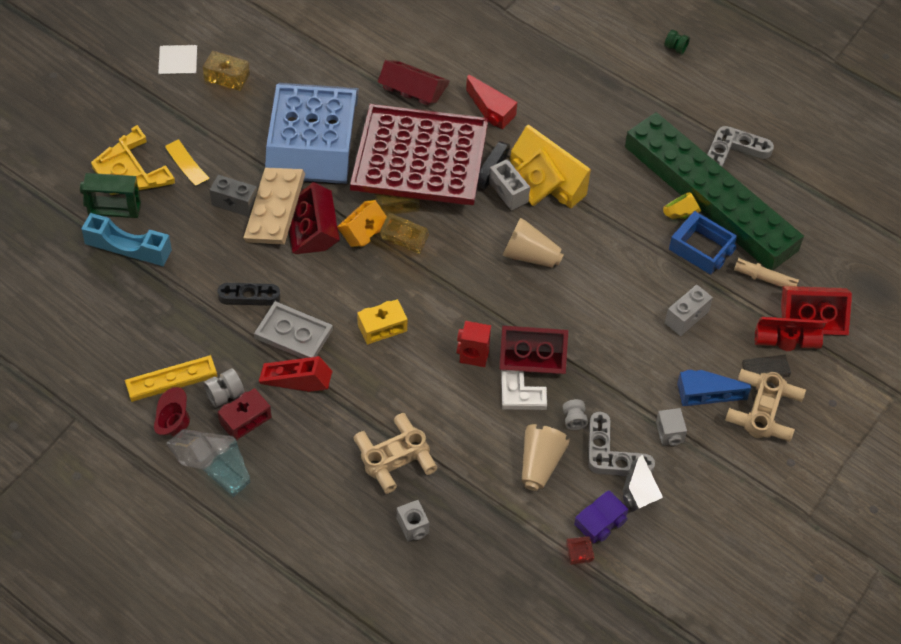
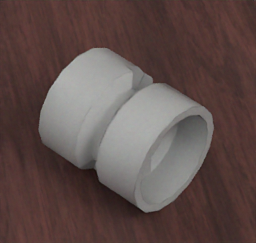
(231, 386)

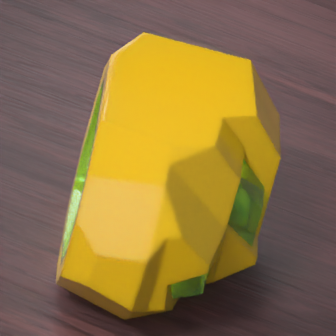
(681, 207)

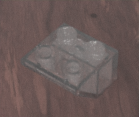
(198, 447)

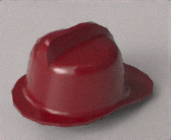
(172, 412)

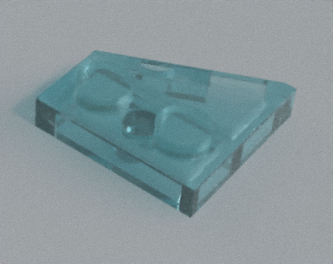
(229, 470)

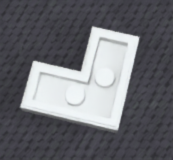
(517, 396)

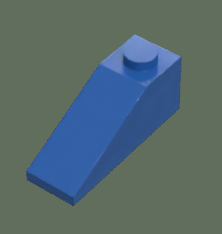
(706, 388)

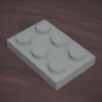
(293, 331)

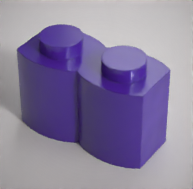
(601, 517)

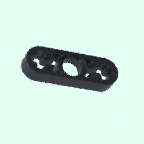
(497, 155)
(232, 299)

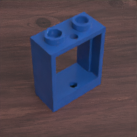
(709, 229)

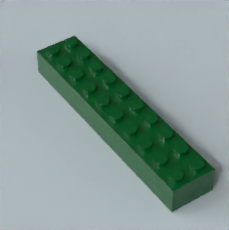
(716, 191)

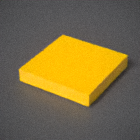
(540, 175)

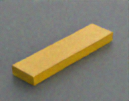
(175, 376)

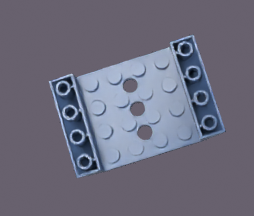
(312, 146)

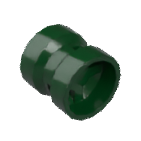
(677, 41)

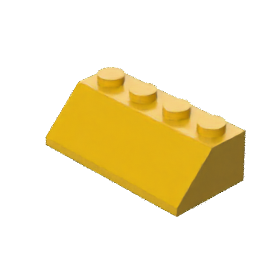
(572, 170)

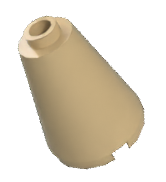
(532, 246)
(541, 455)

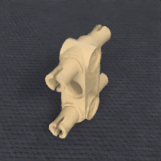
(765, 405)
(395, 453)

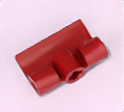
(789, 332)

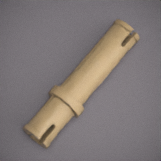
(764, 274)

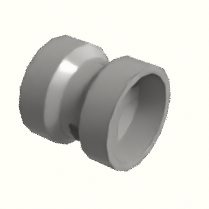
(575, 415)

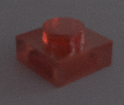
(580, 550)

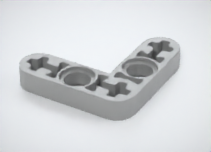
(733, 140)
(604, 453)

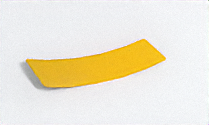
(186, 162)

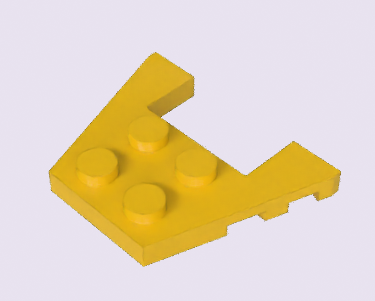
(122, 162)

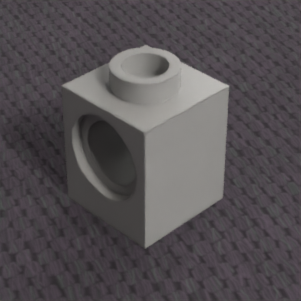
(671, 427)
(413, 512)

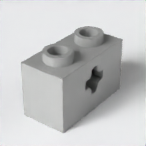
(509, 184)
(688, 310)

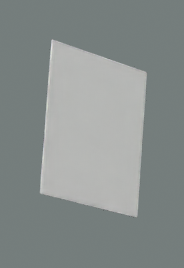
(177, 59)

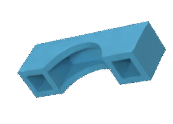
(104, 234)

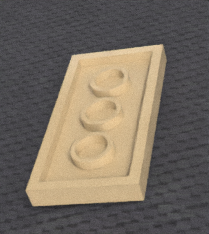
(274, 206)

